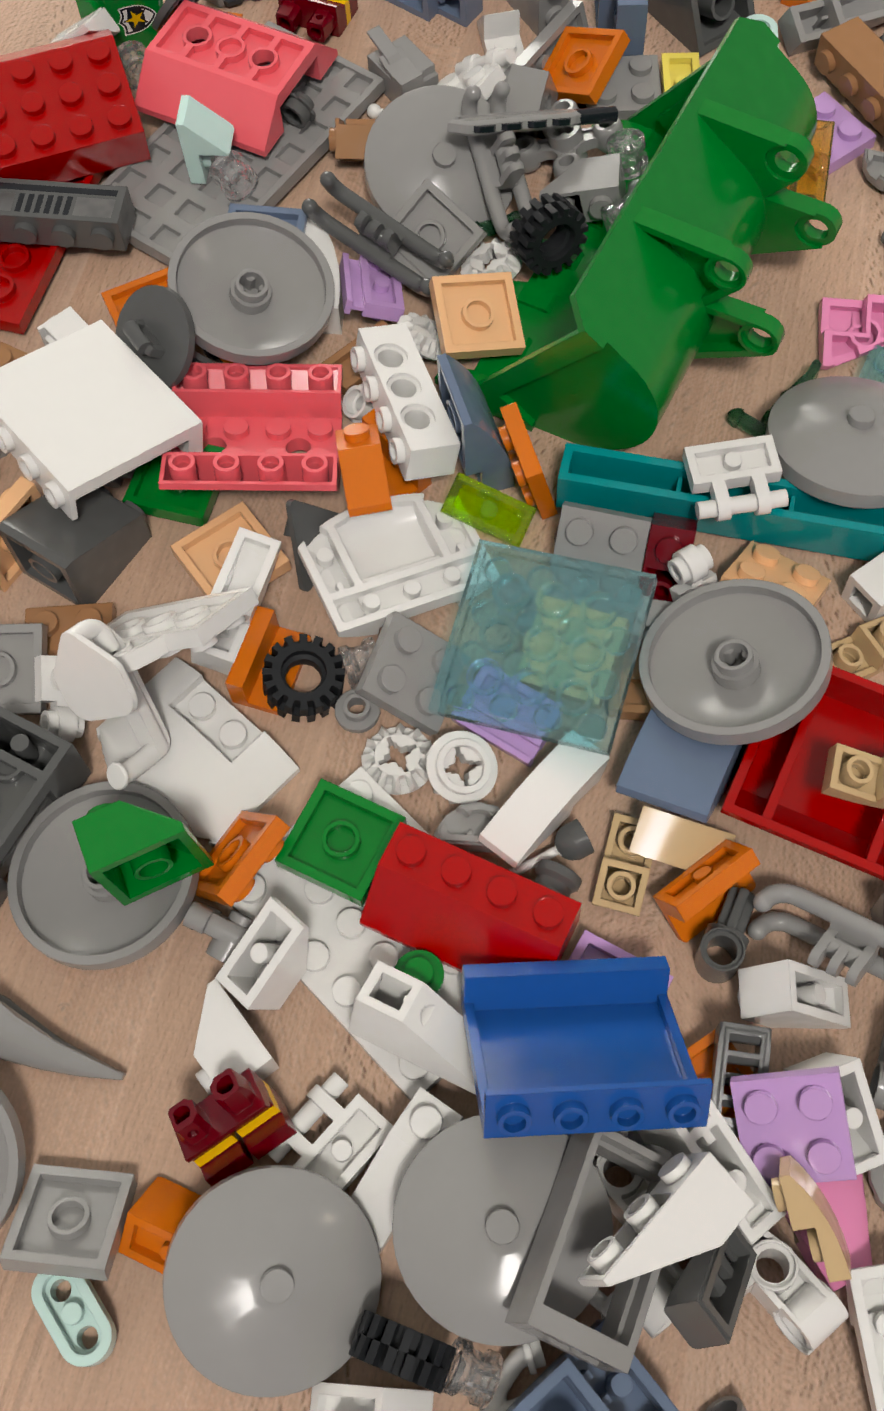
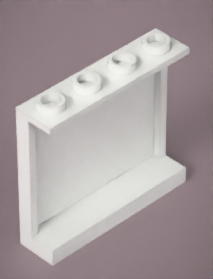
(88, 415)

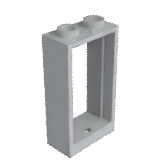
(631, 1299)

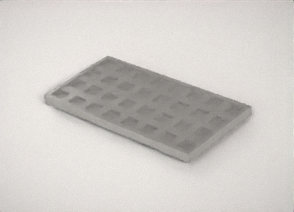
(172, 206)

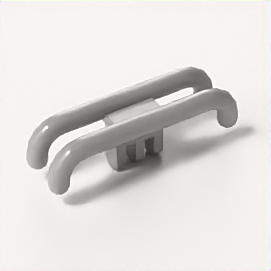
(500, 165)
(847, 942)

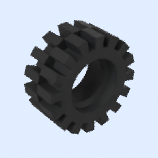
(537, 222)
(303, 653)
(402, 1351)

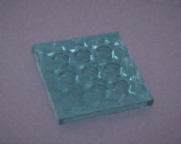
(544, 646)

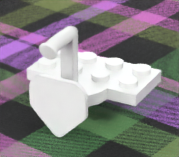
(101, 661)

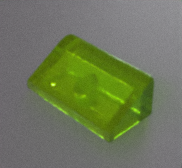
(488, 510)

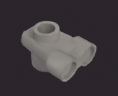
(224, 930)

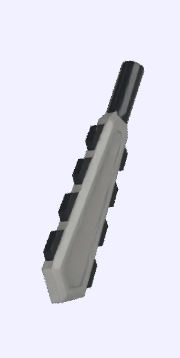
(530, 120)

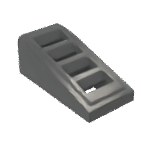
(741, 1034)
(711, 1293)

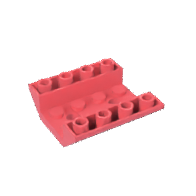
(227, 71)
(260, 420)

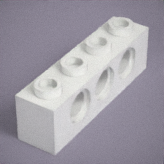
(405, 402)

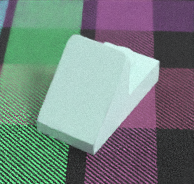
(201, 137)

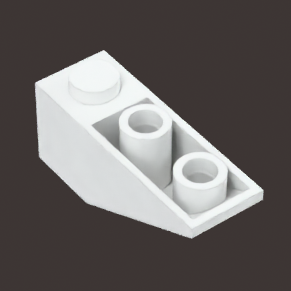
(412, 1024)
(681, 1217)

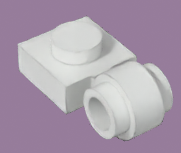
(691, 569)
(59, 717)

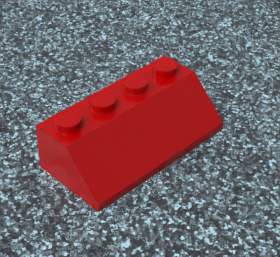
(464, 905)

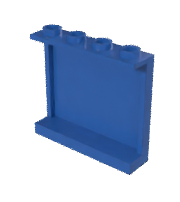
(578, 1048)

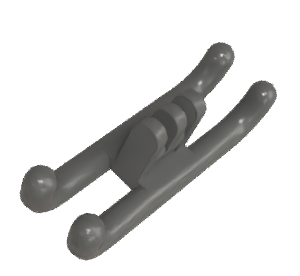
(378, 235)

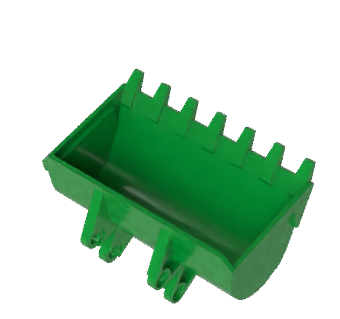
(654, 289)

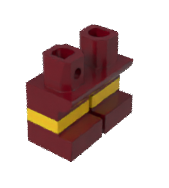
(317, 16)
(231, 1123)

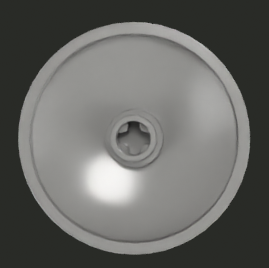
(414, 144)
(252, 287)
(832, 439)
(736, 661)
(67, 909)
(471, 1221)
(270, 1280)

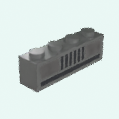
(65, 214)

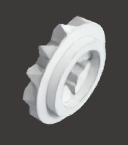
(503, 259)
(424, 334)
(470, 750)
(391, 776)

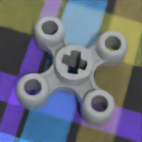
(564, 144)

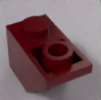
(666, 537)

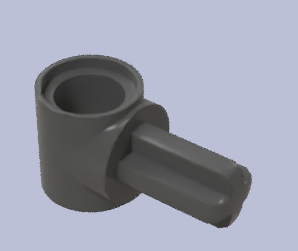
(728, 934)

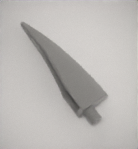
(33, 1045)

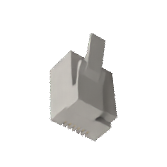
(400, 64)

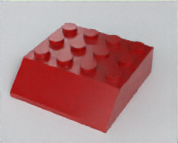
(67, 111)
(784, 778)

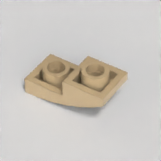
(862, 651)
(854, 776)
(674, 838)
(622, 873)
(810, 1210)

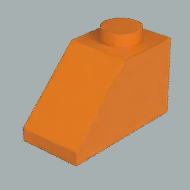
(363, 469)

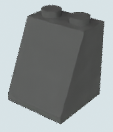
(699, 23)
(79, 555)

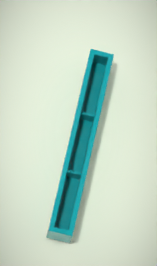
(660, 485)

